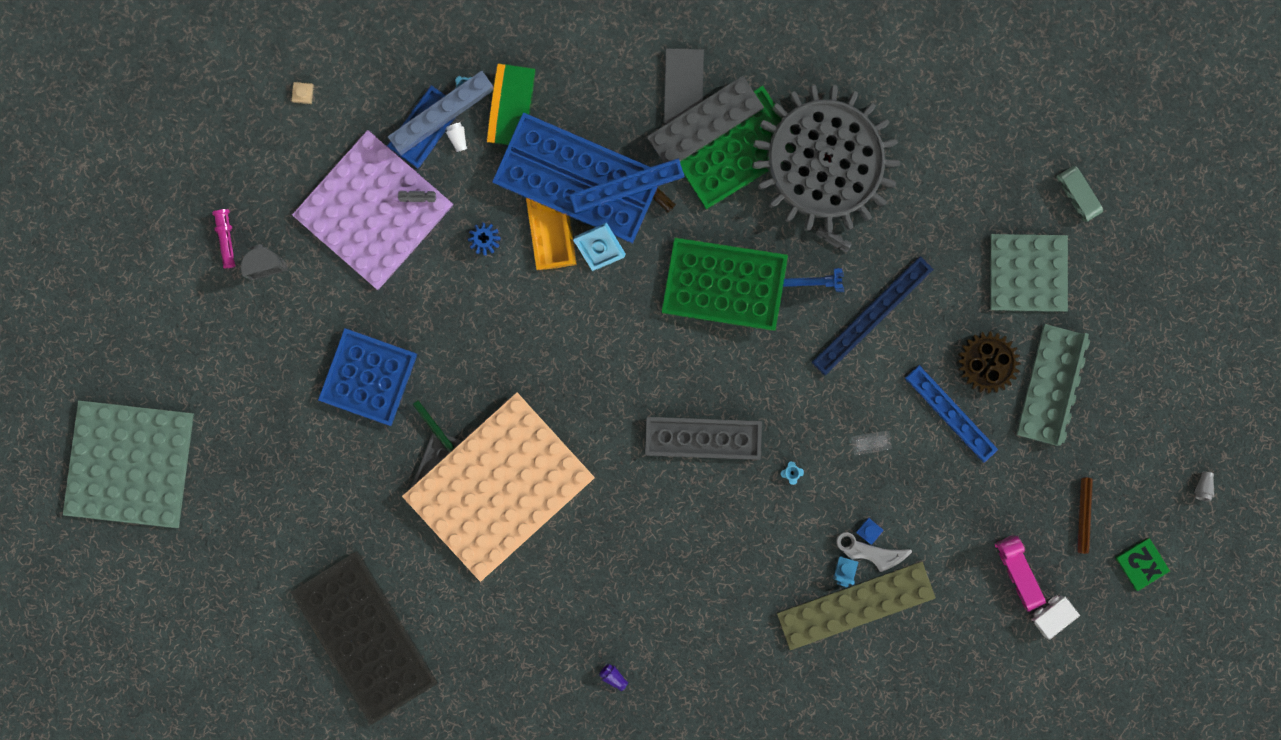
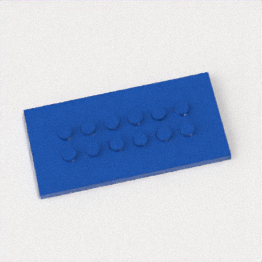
(552, 163)

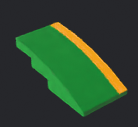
(510, 99)

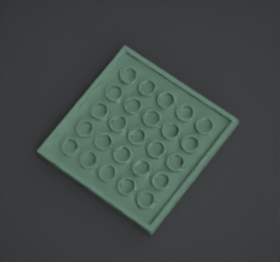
(128, 464)

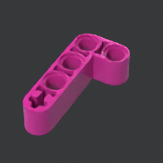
(1012, 556)

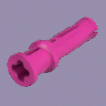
(223, 229)

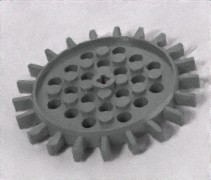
(866, 137)

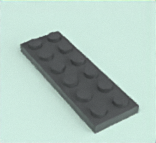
(706, 121)
(703, 438)

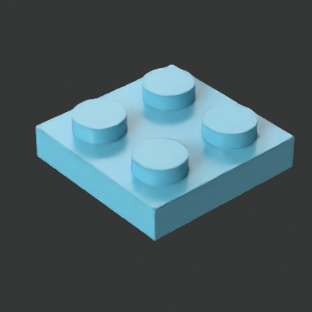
(599, 246)

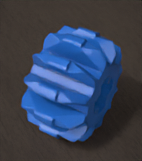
(489, 243)

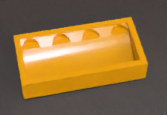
(550, 237)

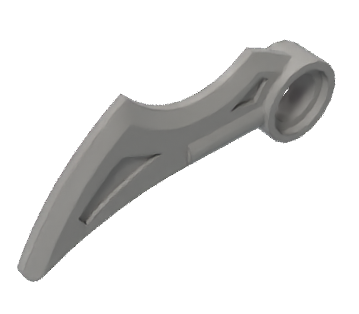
(882, 558)

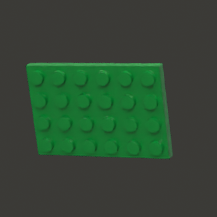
(727, 161)
(725, 284)

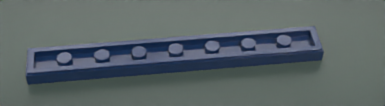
(872, 316)

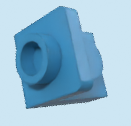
(845, 571)

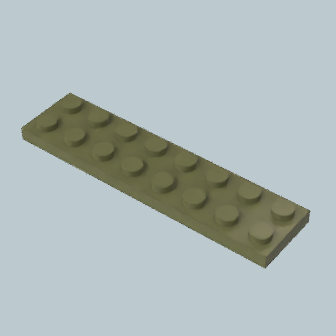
(856, 605)

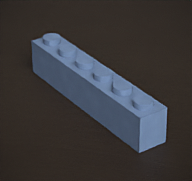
(441, 113)

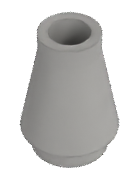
(1205, 487)

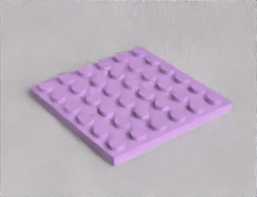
(361, 214)

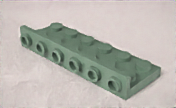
(1053, 385)

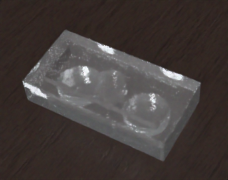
(871, 443)

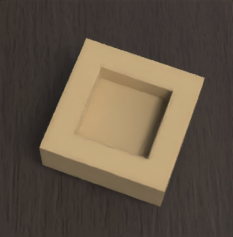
(302, 93)

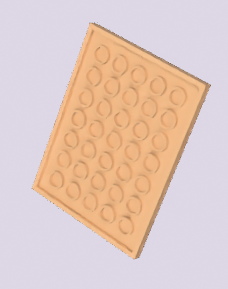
(498, 487)

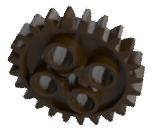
(974, 352)

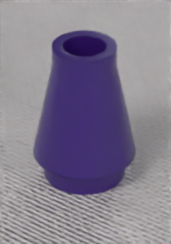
(613, 677)

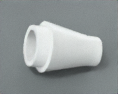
(457, 136)

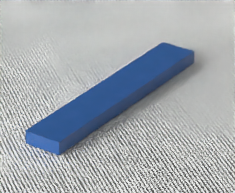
(626, 185)
(951, 414)

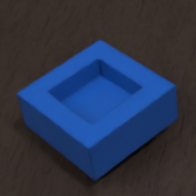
(869, 531)

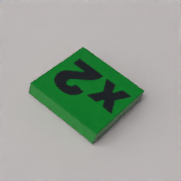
(1142, 564)

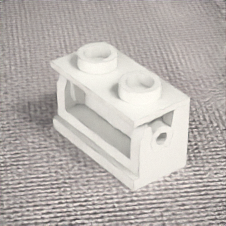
(1055, 616)

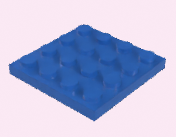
(368, 377)

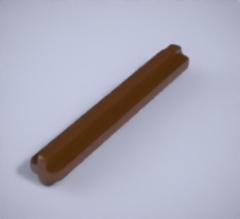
(1085, 515)

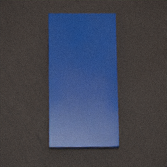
(419, 152)

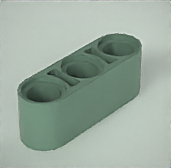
(1081, 193)

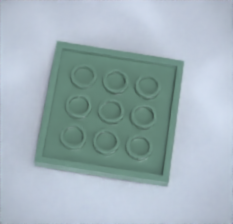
(1028, 272)

